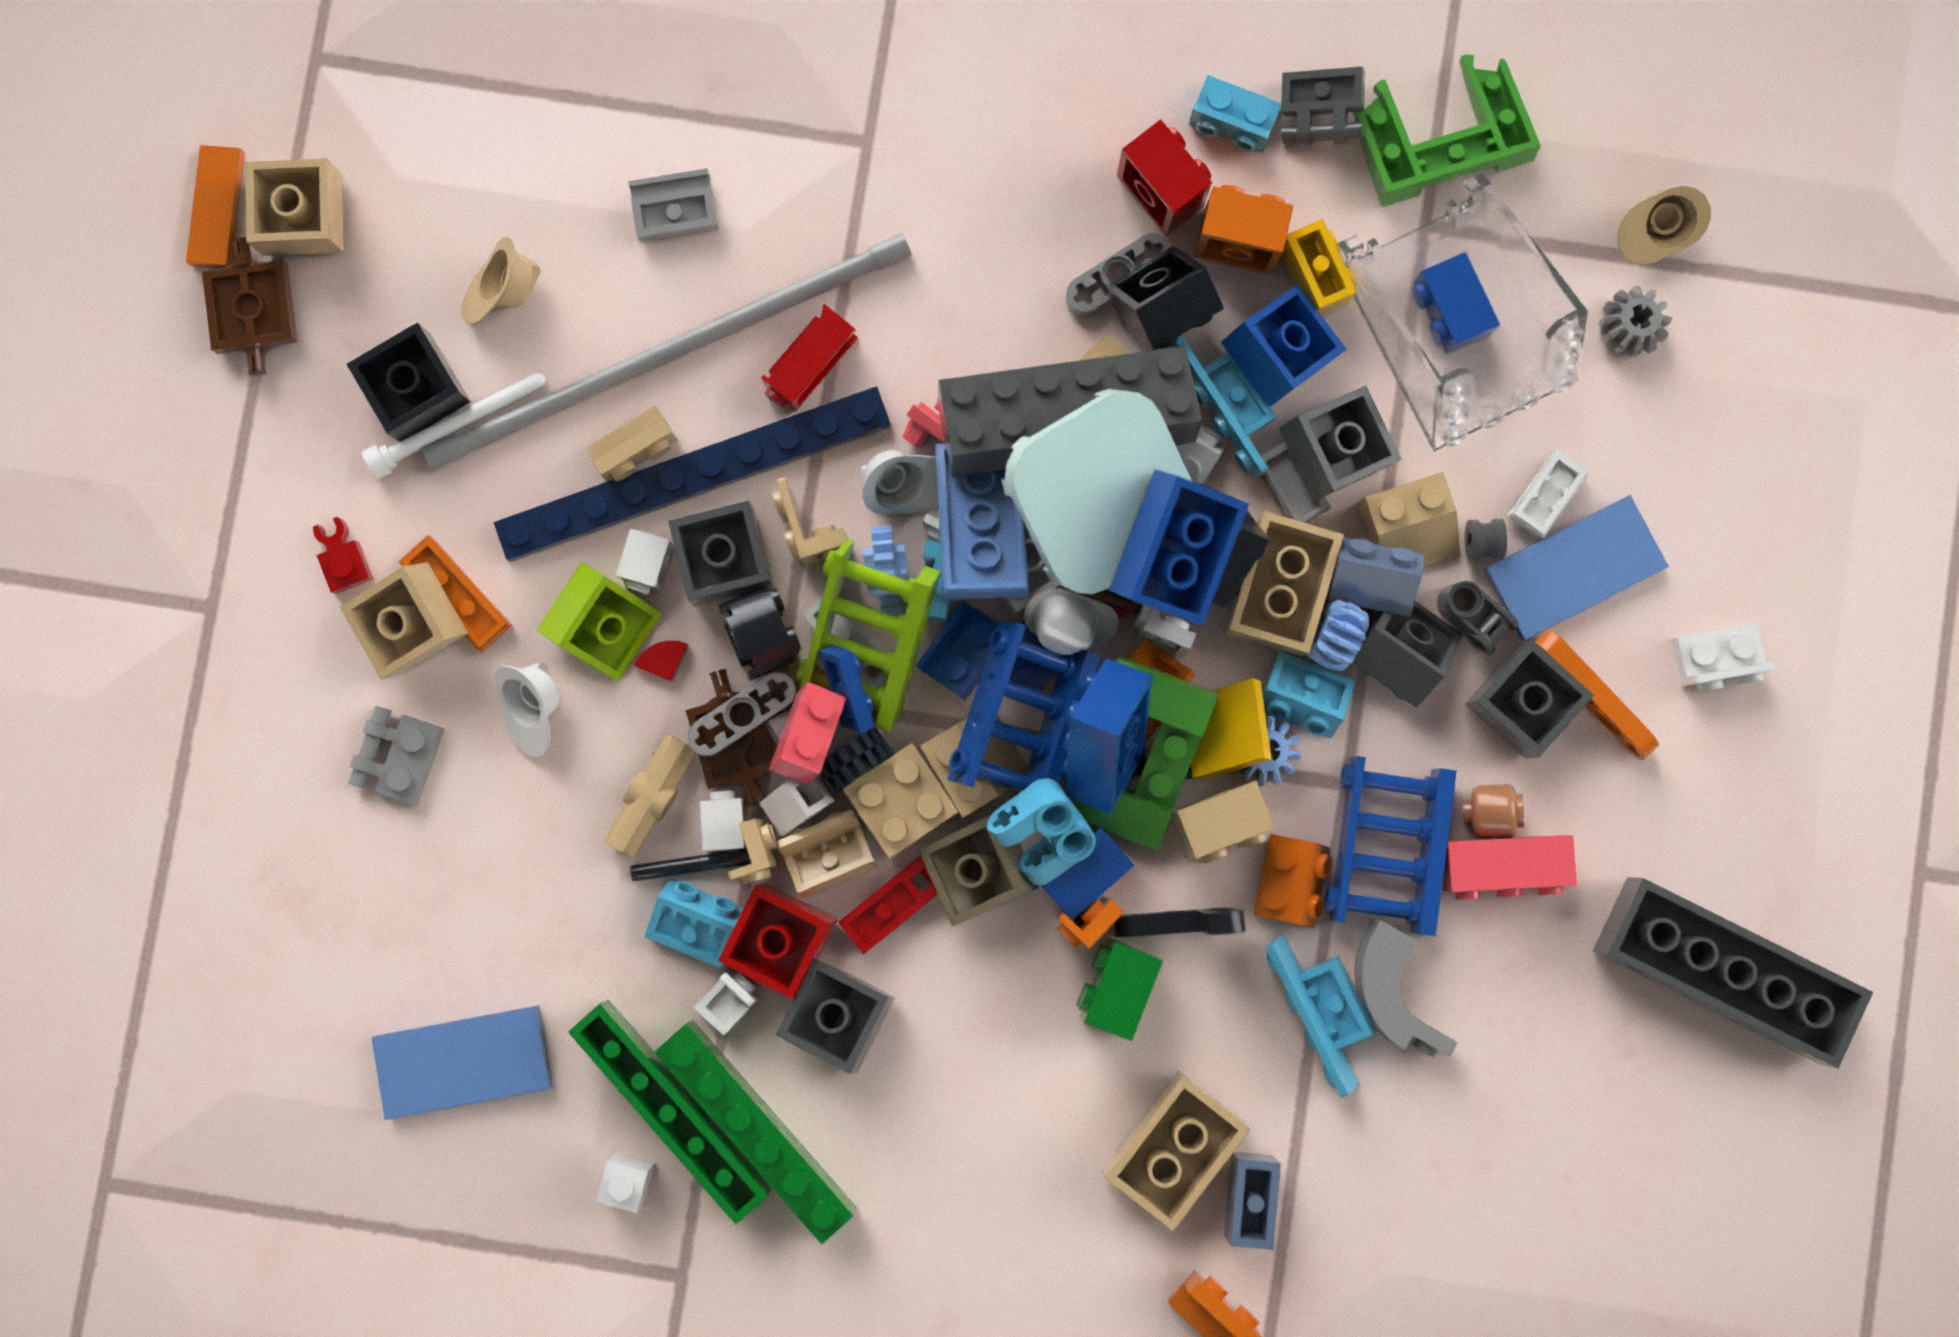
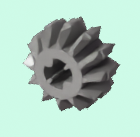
(1639, 337)

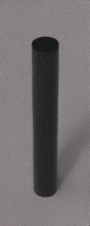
(690, 864)

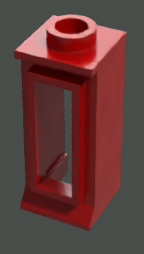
(809, 359)

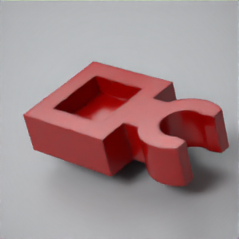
(343, 561)

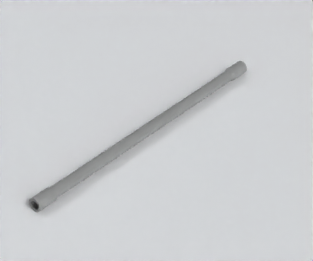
(461, 444)

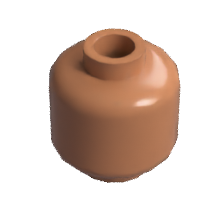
(1494, 811)

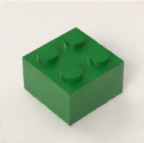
(1119, 988)

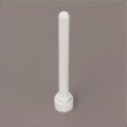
(384, 458)

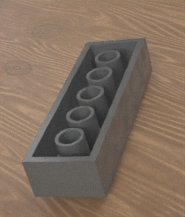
(995, 409)
(1733, 971)

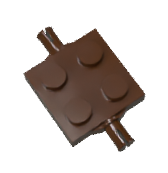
(249, 306)
(745, 759)

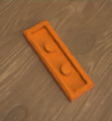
(215, 206)
(473, 607)

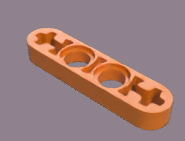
(1605, 704)

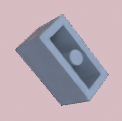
(1376, 576)
(1252, 1200)

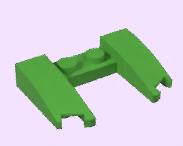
(1498, 141)
(1184, 717)

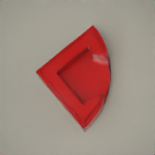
(663, 659)

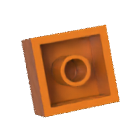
(1243, 229)

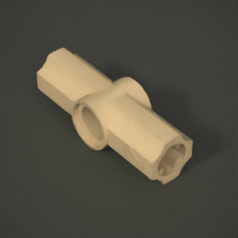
(650, 796)

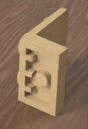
(811, 550)

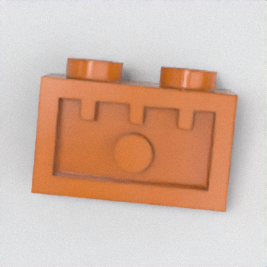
(1096, 919)

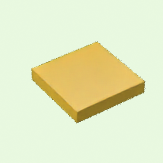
(1235, 732)

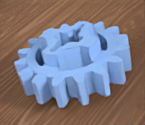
(887, 559)

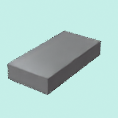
(1289, 487)

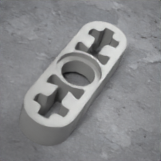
(1087, 282)
(710, 723)

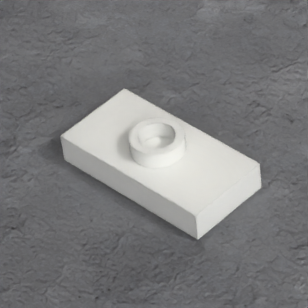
(1548, 494)

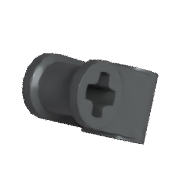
(1482, 621)

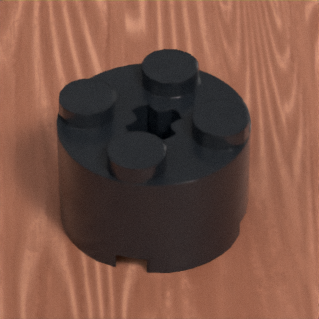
(759, 632)

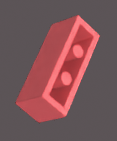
(1509, 866)

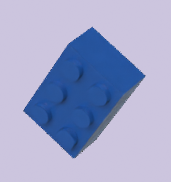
(1178, 547)
(1106, 734)

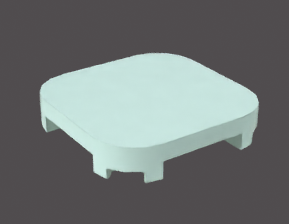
(1086, 482)

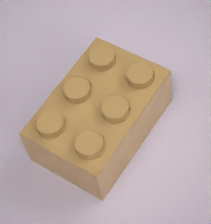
(1286, 586)
(1175, 1151)

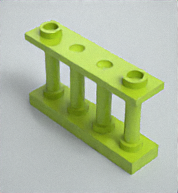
(906, 629)

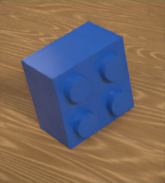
(1283, 345)

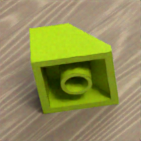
(599, 621)

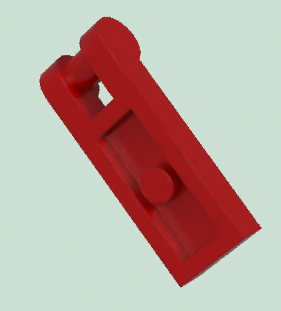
(888, 907)

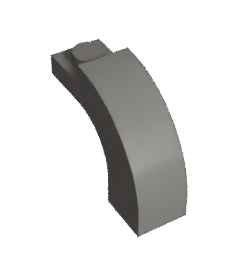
(1377, 982)

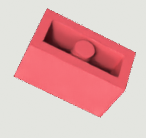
(807, 733)

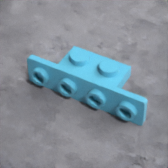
(1235, 404)
(1327, 1007)

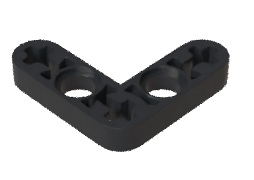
(1208, 921)

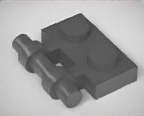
(1318, 93)

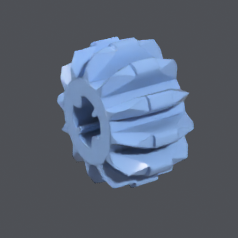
(1339, 635)
(1281, 754)

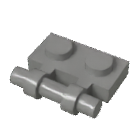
(408, 758)

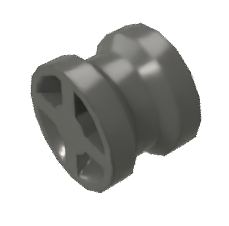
(1485, 539)

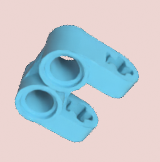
(1050, 811)

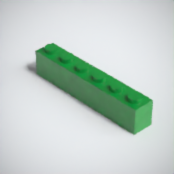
(670, 1111)
(756, 1131)

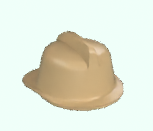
(1663, 224)
(501, 282)

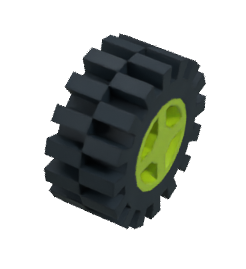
(854, 760)

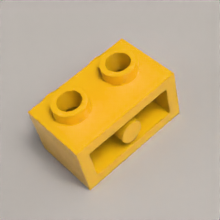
(1316, 266)

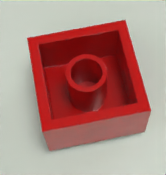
(1164, 176)
(777, 939)

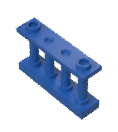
(981, 723)
(1430, 830)

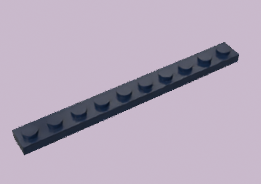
(692, 474)

